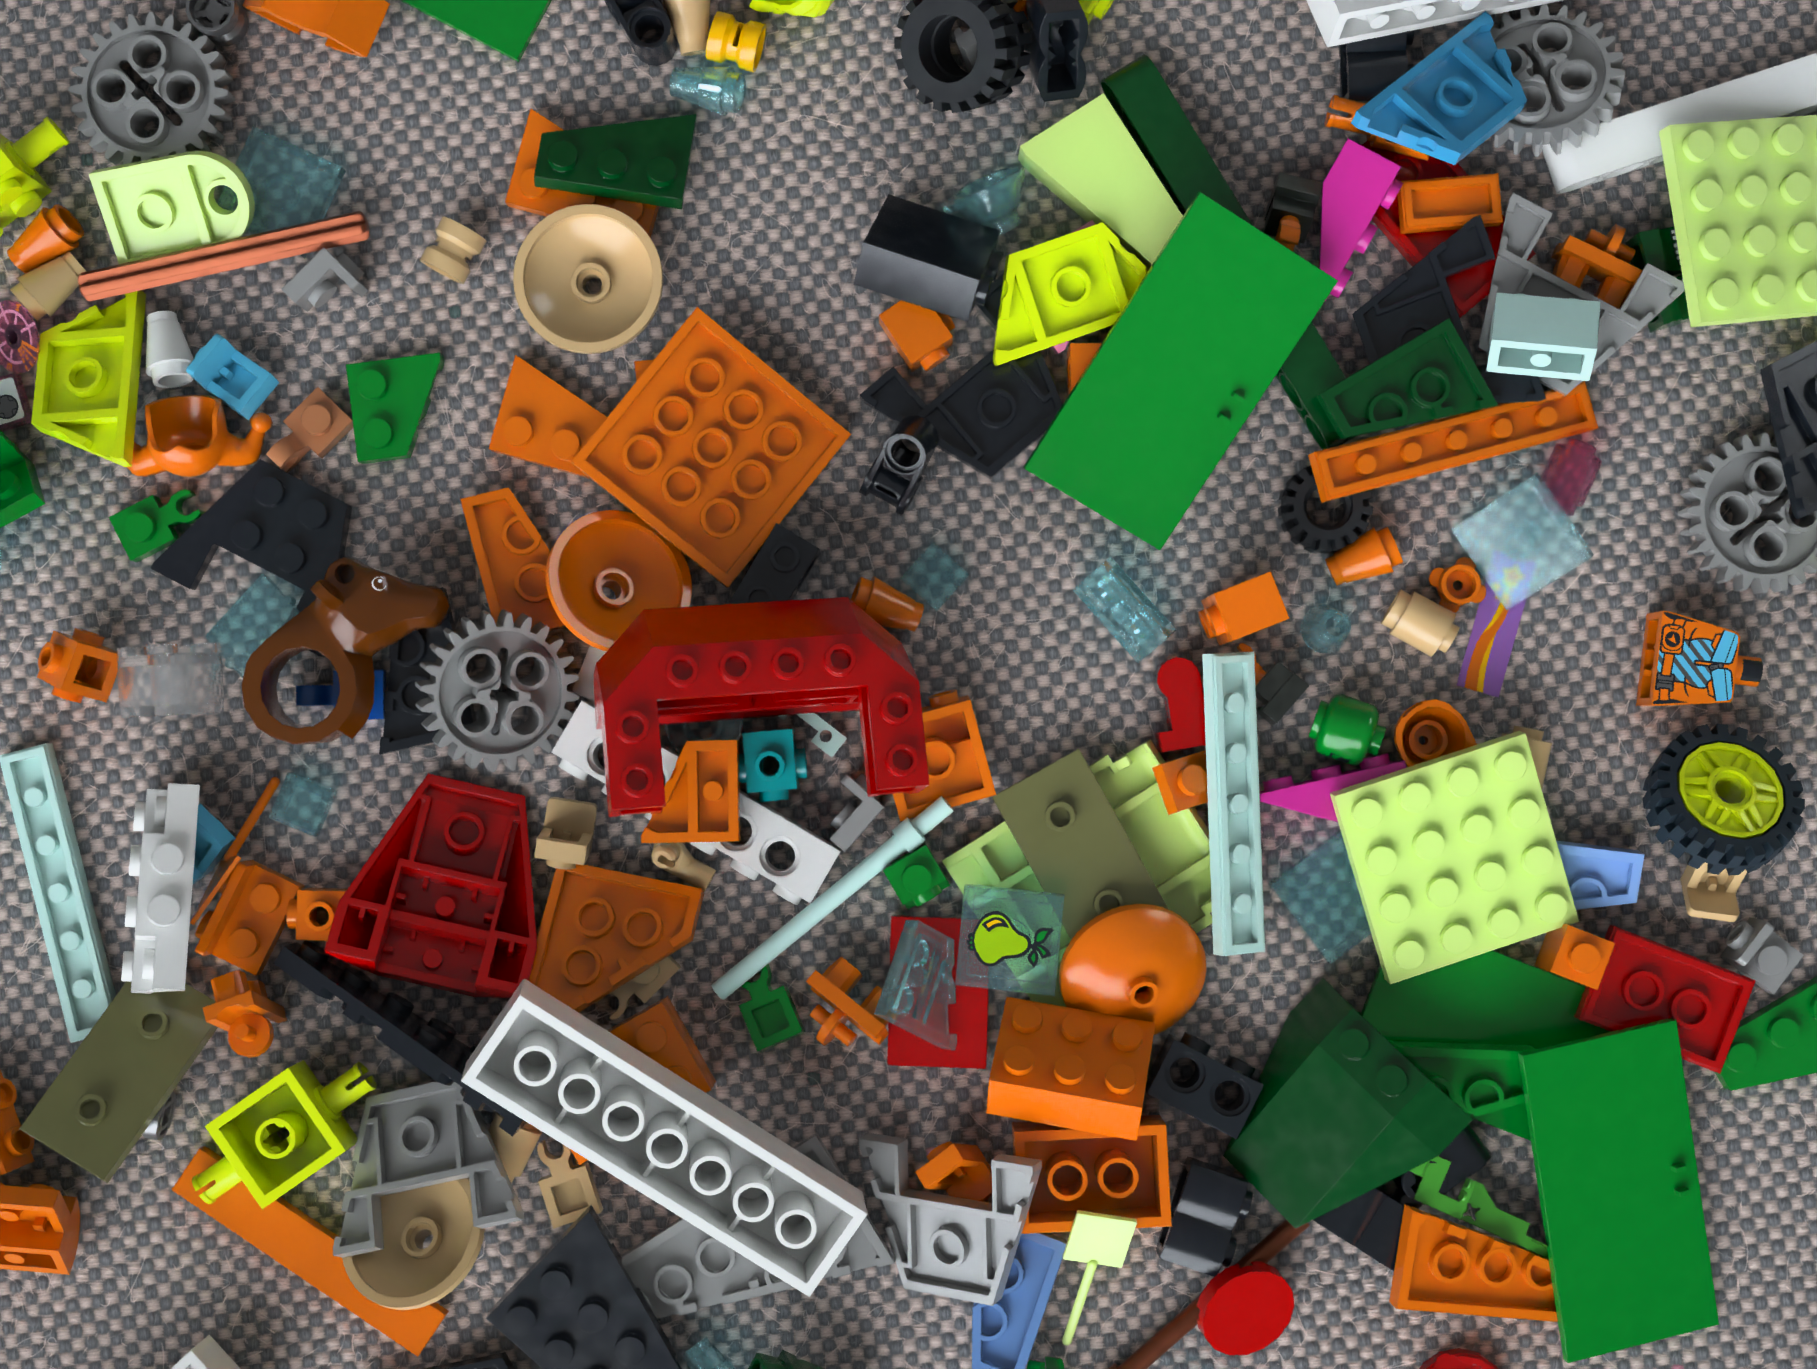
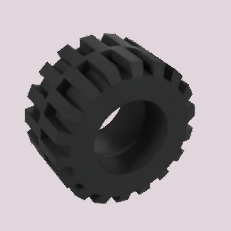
(932, 66)

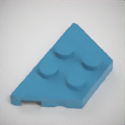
(1449, 97)

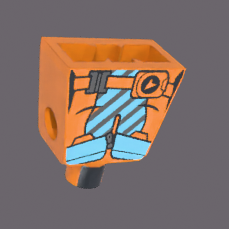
(1691, 662)

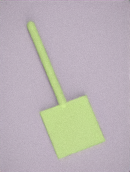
(1095, 1240)

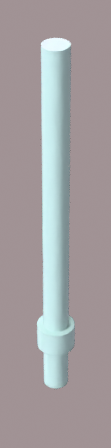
(907, 836)

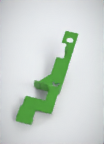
(1473, 1192)

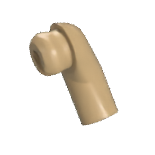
(679, 862)

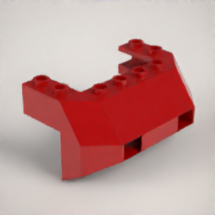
(755, 665)

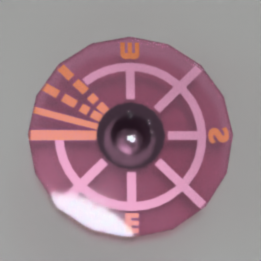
(17, 338)

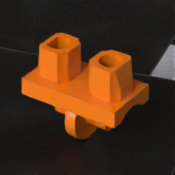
(1600, 258)
(834, 988)
(244, 1012)

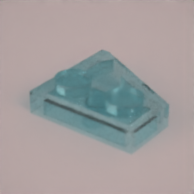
(921, 985)

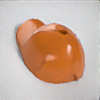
(1439, 724)

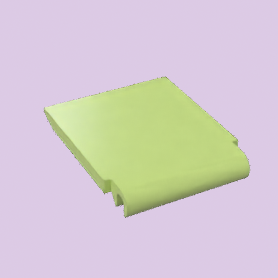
(1169, 846)

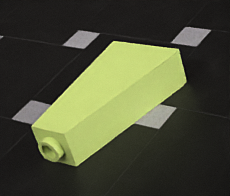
(1104, 177)

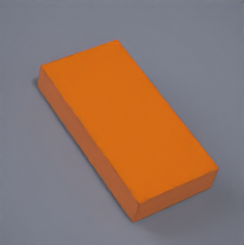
(1449, 203)

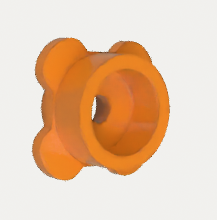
(1465, 573)

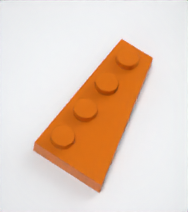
(1467, 1272)

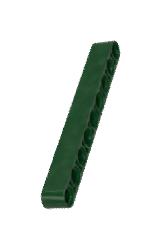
(1184, 170)

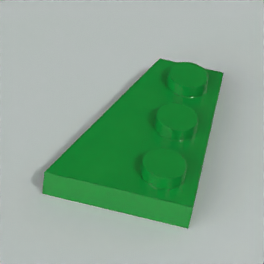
(1775, 1041)
(1472, 1075)

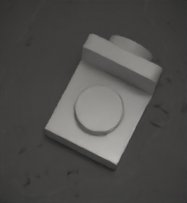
(317, 279)
(851, 820)
(1760, 953)

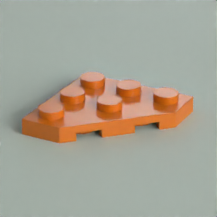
(607, 930)

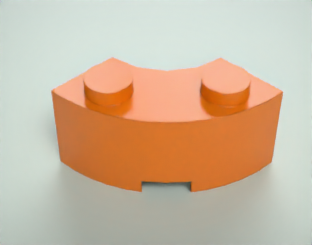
(346, 23)

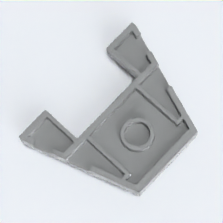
(1516, 275)
(415, 1142)
(948, 1241)

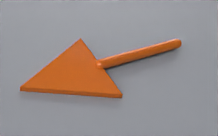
(230, 859)

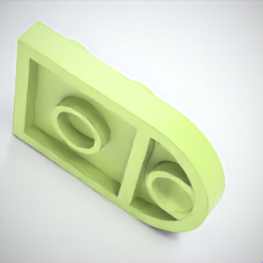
(171, 204)

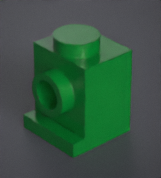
(916, 877)

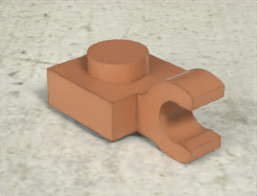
(315, 425)

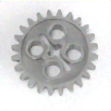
(1581, 61)
(183, 63)
(1731, 480)
(453, 690)

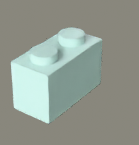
(1543, 336)

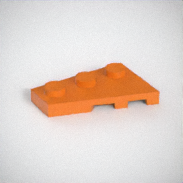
(544, 201)
(542, 420)
(509, 557)

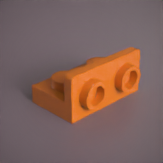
(247, 916)

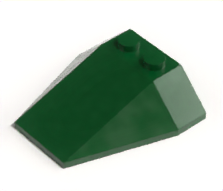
(1338, 1112)

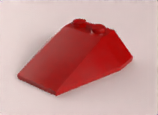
(445, 894)

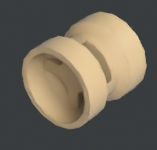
(454, 247)

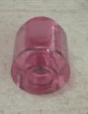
(1571, 473)

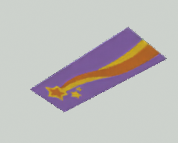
(1490, 645)

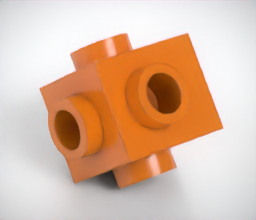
(78, 666)

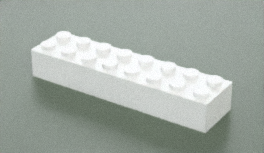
(665, 1137)

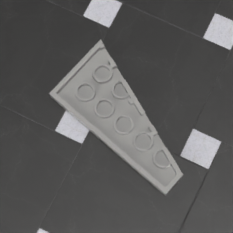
(691, 1270)

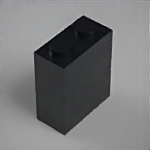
(929, 258)

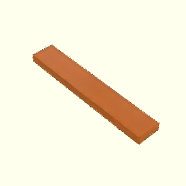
(1450, 443)
(307, 1251)

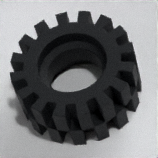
(1307, 532)

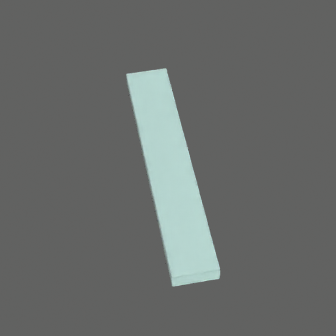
(1233, 803)
(59, 886)

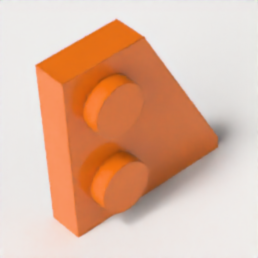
(700, 796)

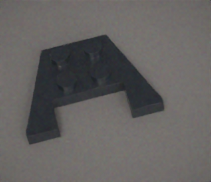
(1423, 300)
(1792, 405)
(985, 413)
(270, 523)

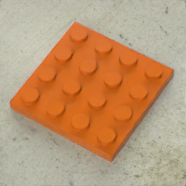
(711, 447)

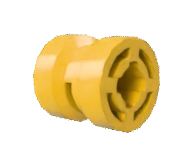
(736, 41)

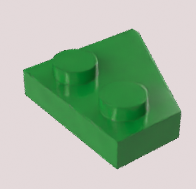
(390, 403)

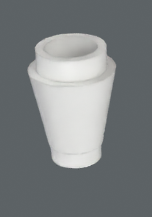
(167, 351)

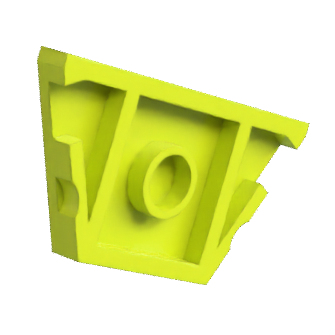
(1063, 291)
(92, 379)

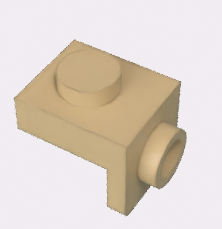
(566, 833)
(1711, 894)

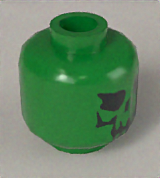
(1347, 729)

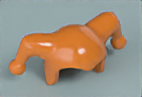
(192, 438)

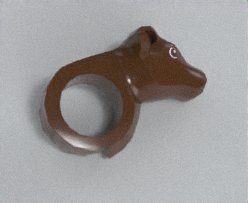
(348, 623)

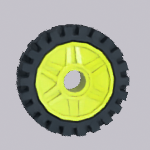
(1732, 835)

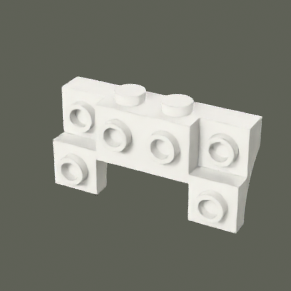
(164, 889)

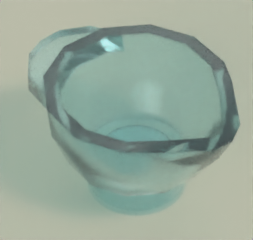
(991, 199)

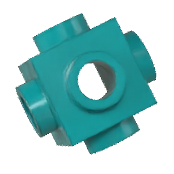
(782, 746)

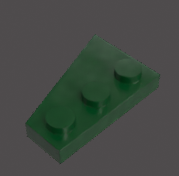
(620, 161)
(1408, 386)

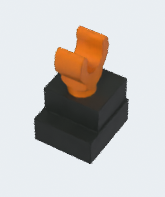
(1291, 209)
(1275, 688)

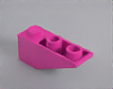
(1349, 200)
(1313, 795)

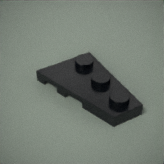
(402, 718)

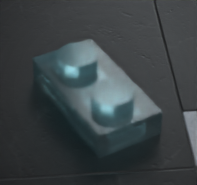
(1124, 609)

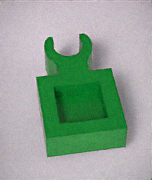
(150, 525)
(770, 1013)

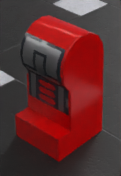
(1183, 702)

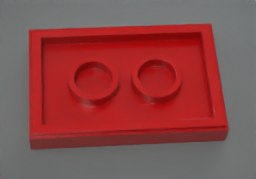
(1658, 983)
(966, 1017)

